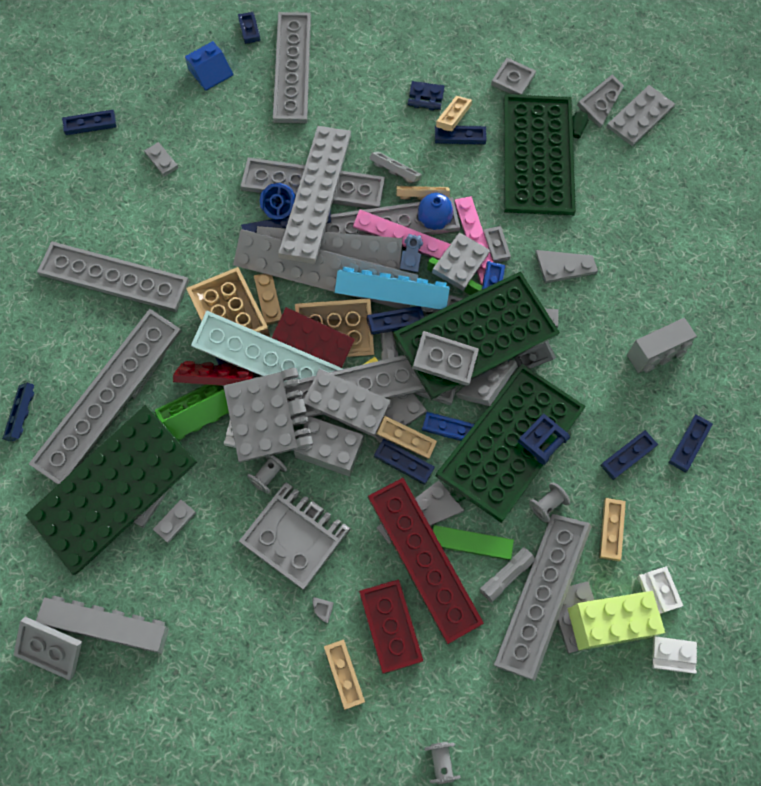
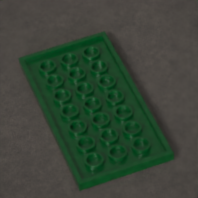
(538, 155)
(496, 320)
(489, 461)
(110, 489)

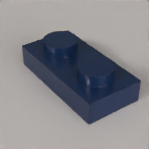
(249, 27)

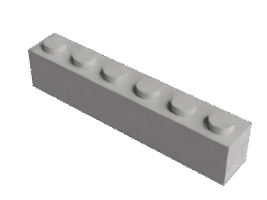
(103, 625)

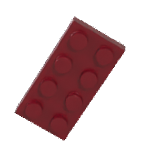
(313, 337)
(210, 374)
(391, 626)

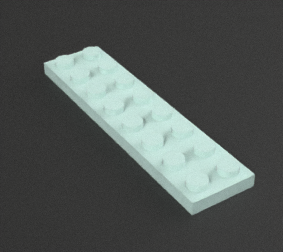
(253, 350)

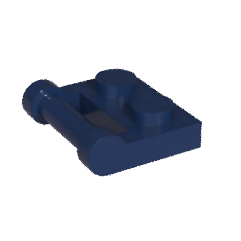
(538, 434)

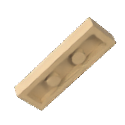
(453, 113)
(406, 192)
(268, 298)
(406, 437)
(612, 529)
(344, 674)

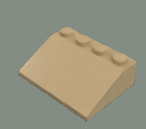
(229, 298)
(346, 317)

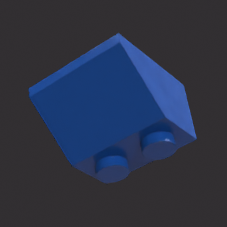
(208, 65)

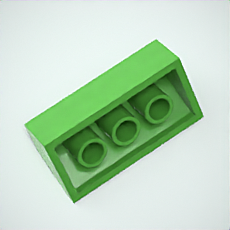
(194, 410)

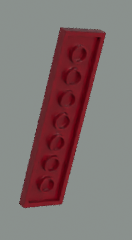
(425, 560)

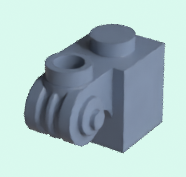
(411, 258)

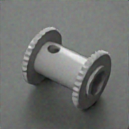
(267, 473)
(549, 502)
(441, 760)

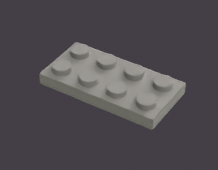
(640, 115)
(346, 402)

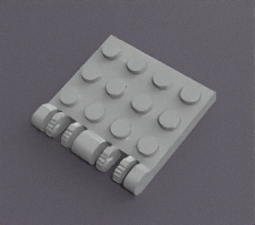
(264, 416)
(292, 538)

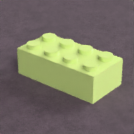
(615, 620)

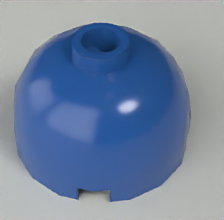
(271, 202)
(435, 211)

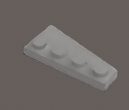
(435, 504)

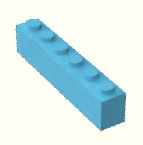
(392, 289)

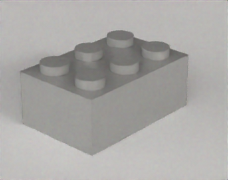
(661, 346)
(332, 446)

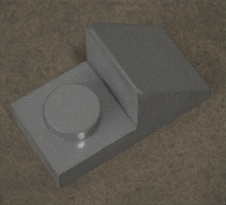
(536, 355)

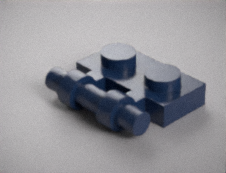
(426, 91)

